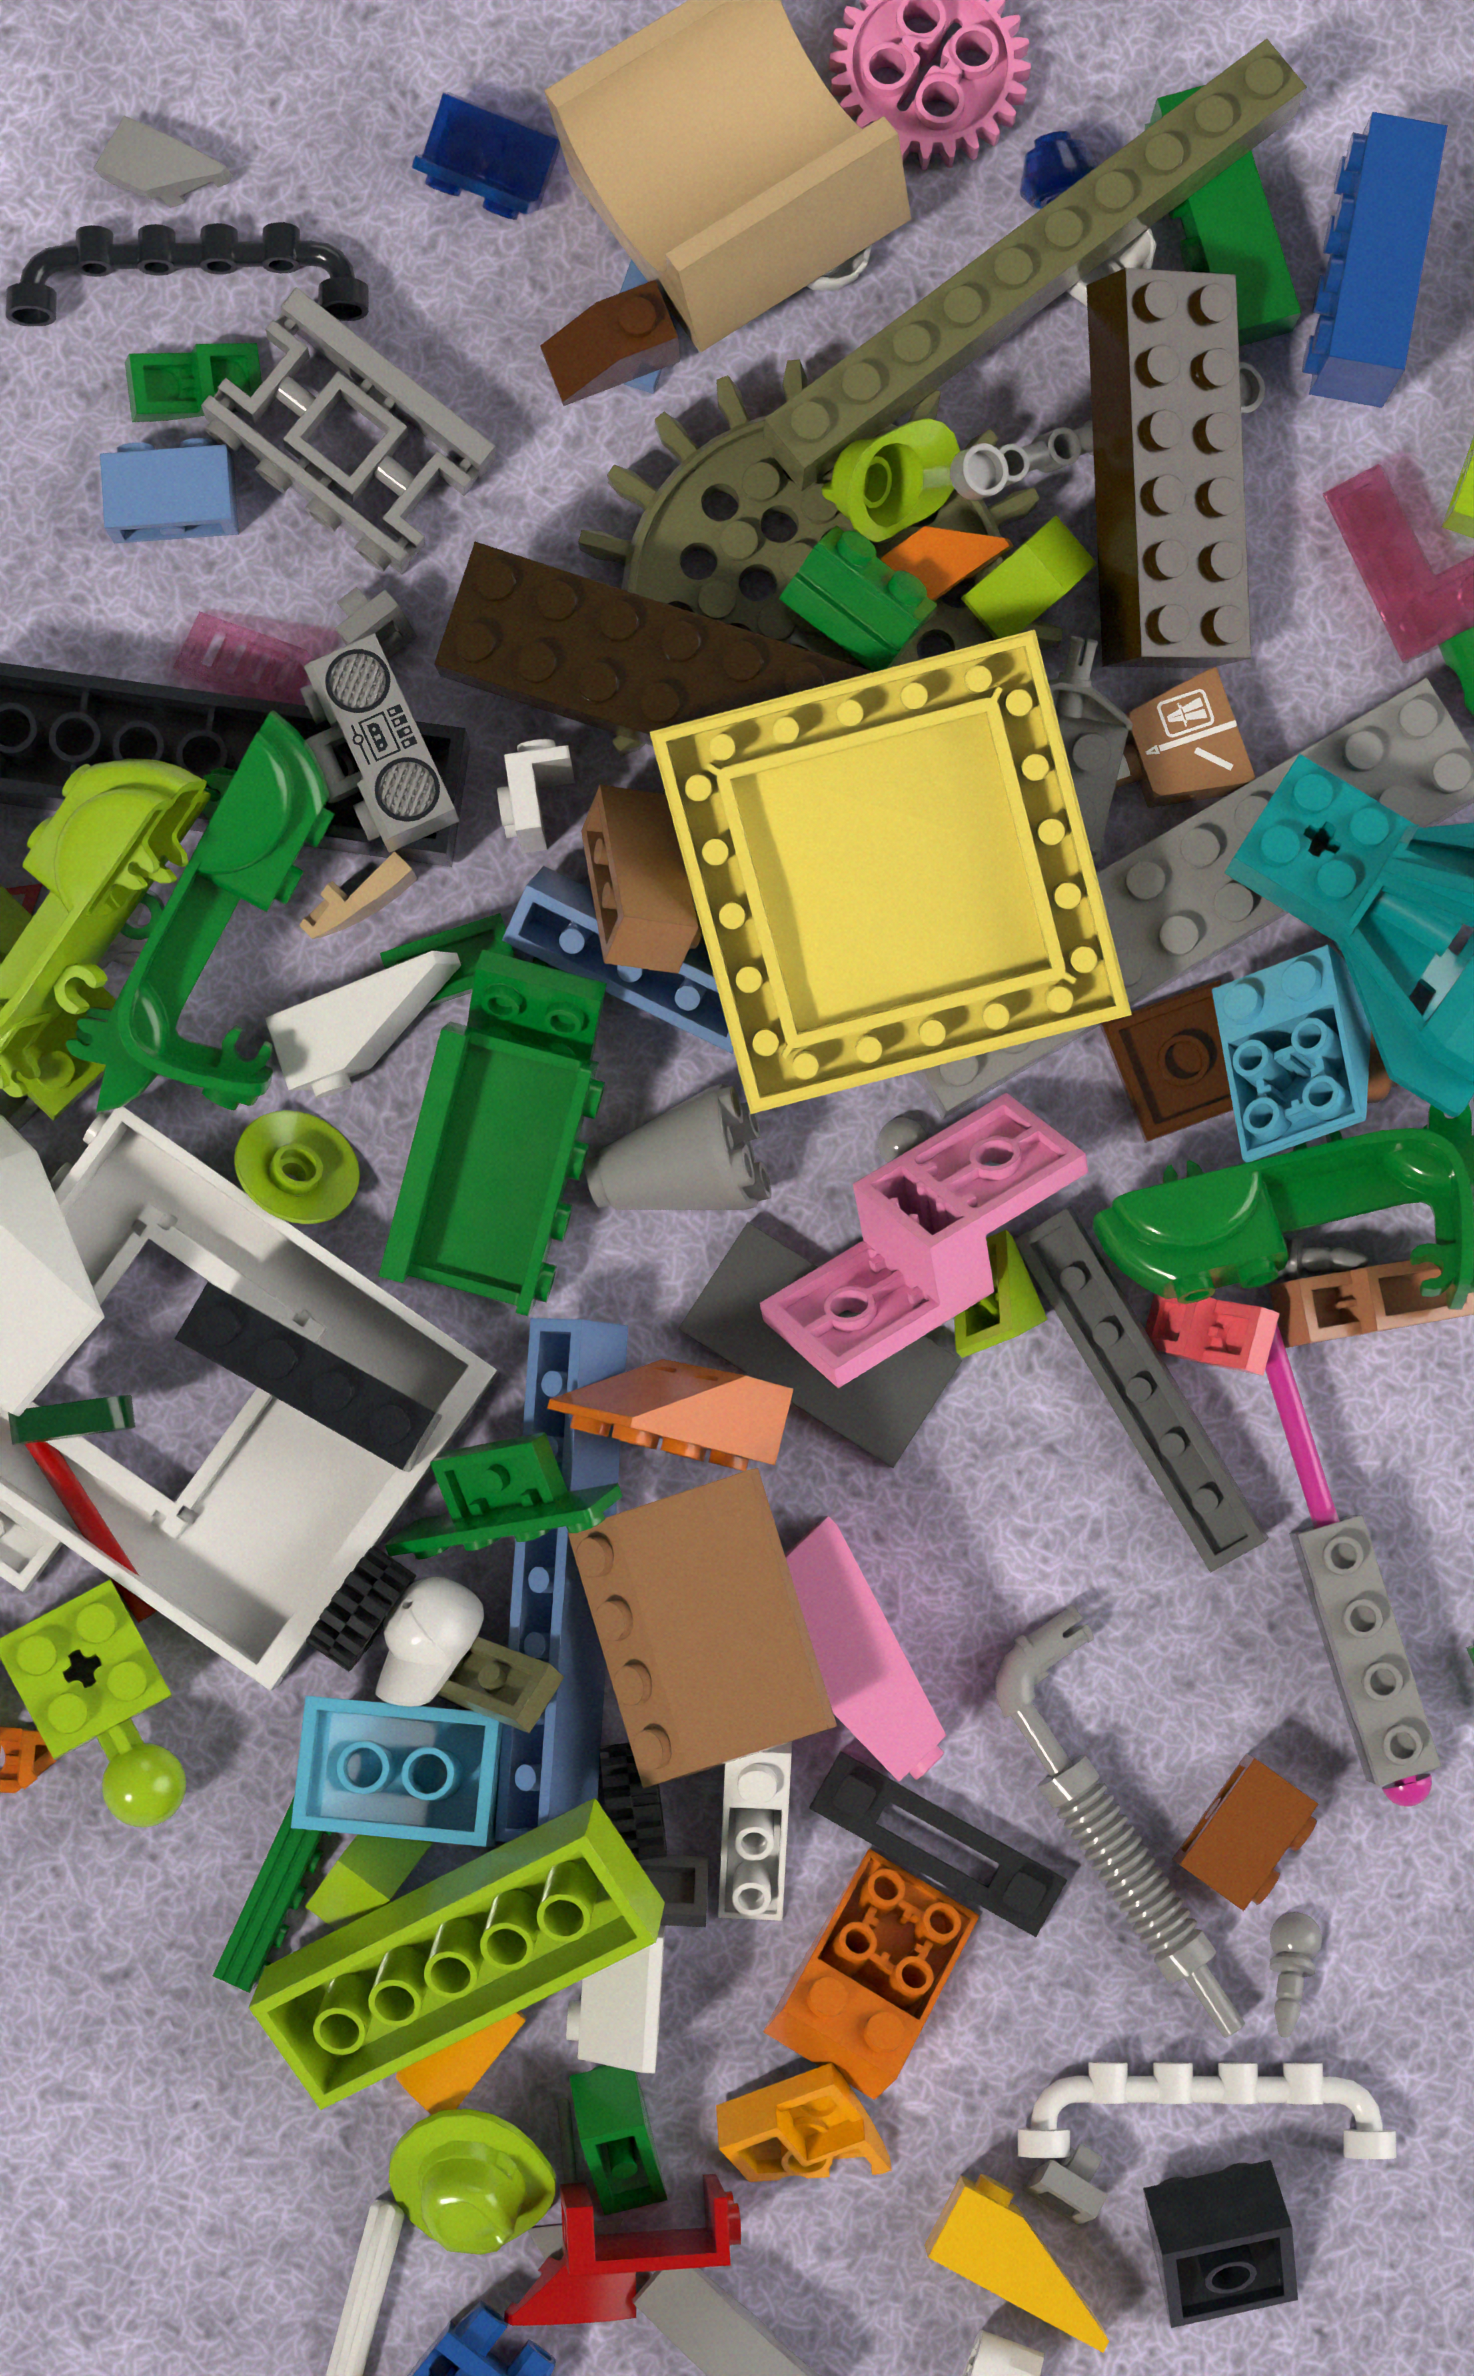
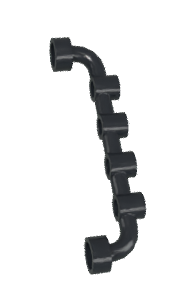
(159, 254)

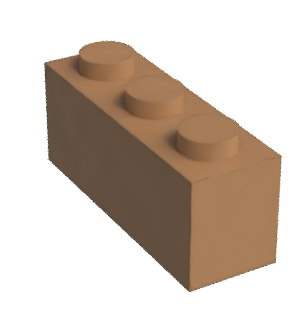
(639, 881)

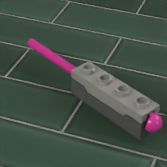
(1355, 1617)

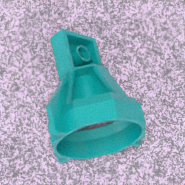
(1391, 907)

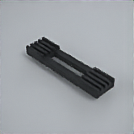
(1020, 1887)

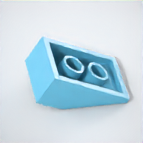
(398, 1771)

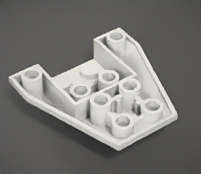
(43, 1283)

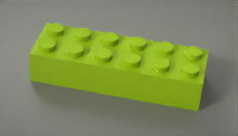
(458, 1954)

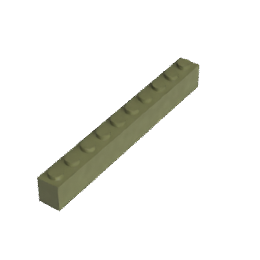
(1034, 264)

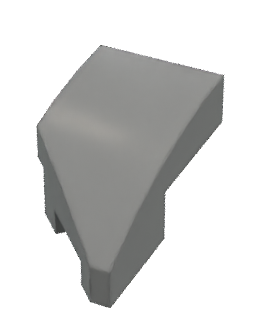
(156, 164)

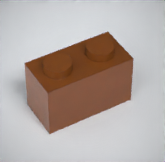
(1247, 1833)

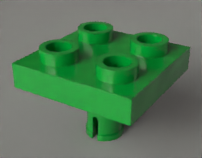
(536, 1004)

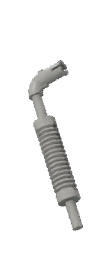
(1103, 1833)

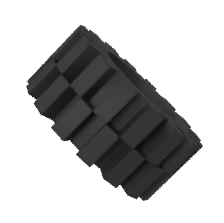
(359, 1608)
(629, 1806)

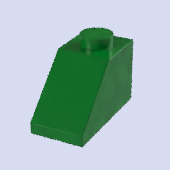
(617, 2138)

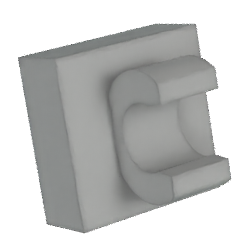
(377, 616)
(1067, 2185)

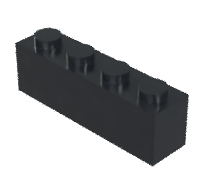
(308, 1377)

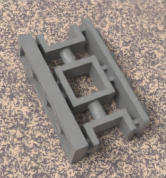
(380, 394)

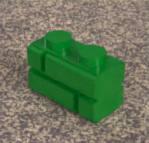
(859, 599)

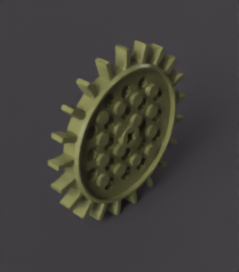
(749, 473)

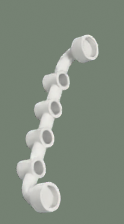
(1234, 2085)

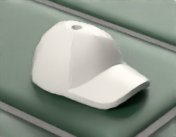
(426, 1639)

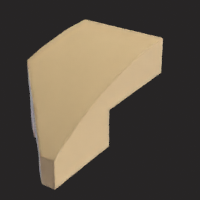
(342, 911)

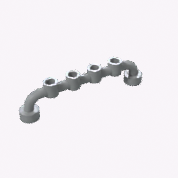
(988, 469)

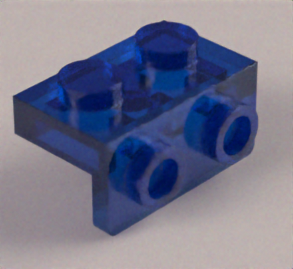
(488, 156)

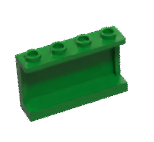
(492, 1166)

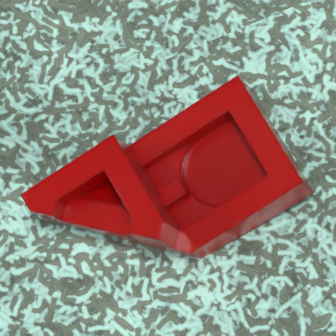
(573, 2300)

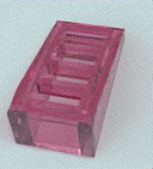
(280, 679)

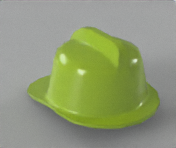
(894, 478)

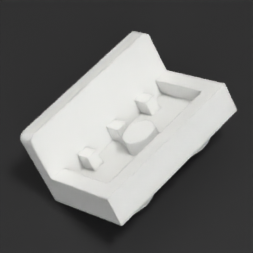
(533, 767)

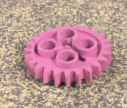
(976, 93)

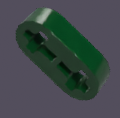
(72, 1419)

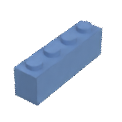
(561, 928)

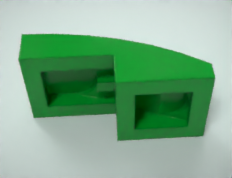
(178, 383)

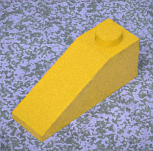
(998, 2249)

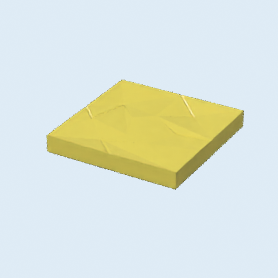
(891, 872)

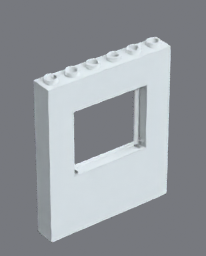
(280, 1497)

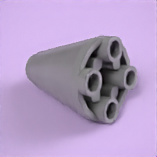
(684, 1159)

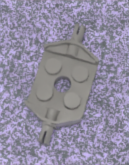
(1092, 737)

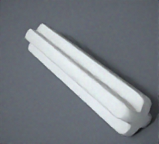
(366, 2289)

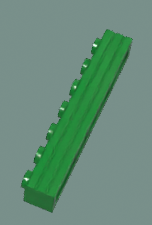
(267, 1906)

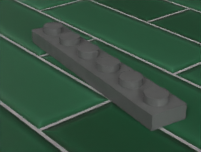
(1141, 1389)

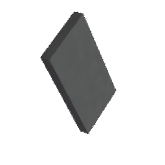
(873, 1411)

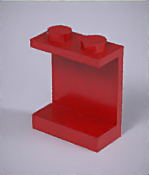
(648, 2250)

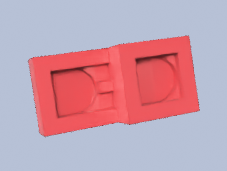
(1213, 1332)

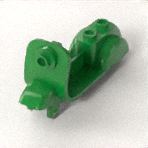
(244, 854)
(1230, 1222)

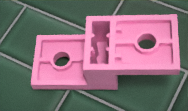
(923, 1239)

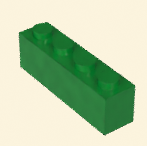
(1235, 234)

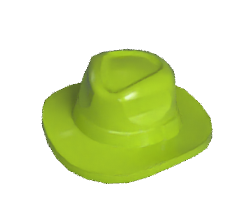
(470, 2180)

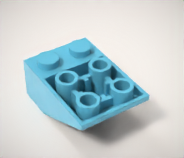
(1294, 1051)

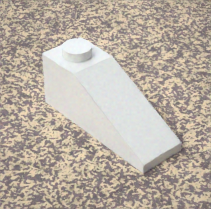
(354, 1025)

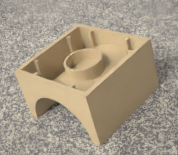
(725, 161)

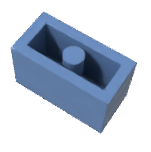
(169, 492)

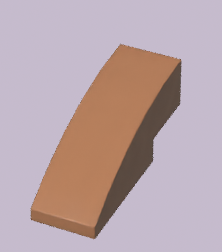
(1359, 1303)

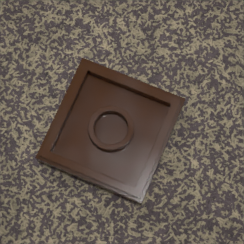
(1171, 1062)

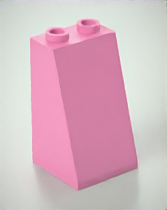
(860, 1657)

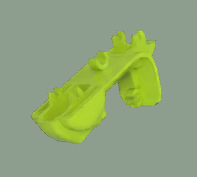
(98, 864)

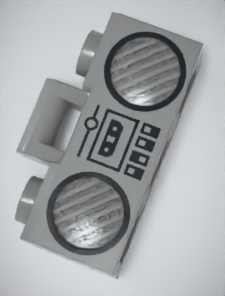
(370, 713)

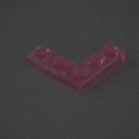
(1411, 600)

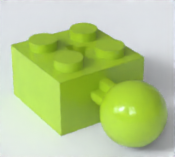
(142, 1780)

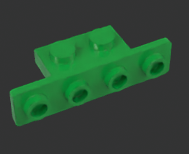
(501, 1493)

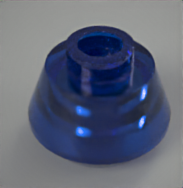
(1054, 167)

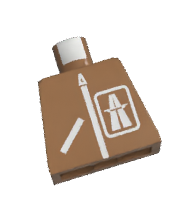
(1185, 745)

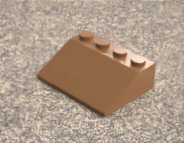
(701, 1629)

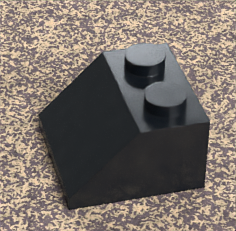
(1221, 2242)

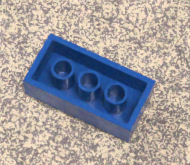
(1374, 259)

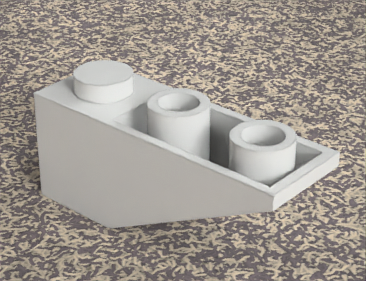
(755, 1835)

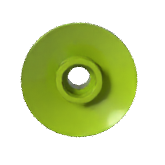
(303, 1148)

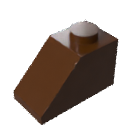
(612, 344)

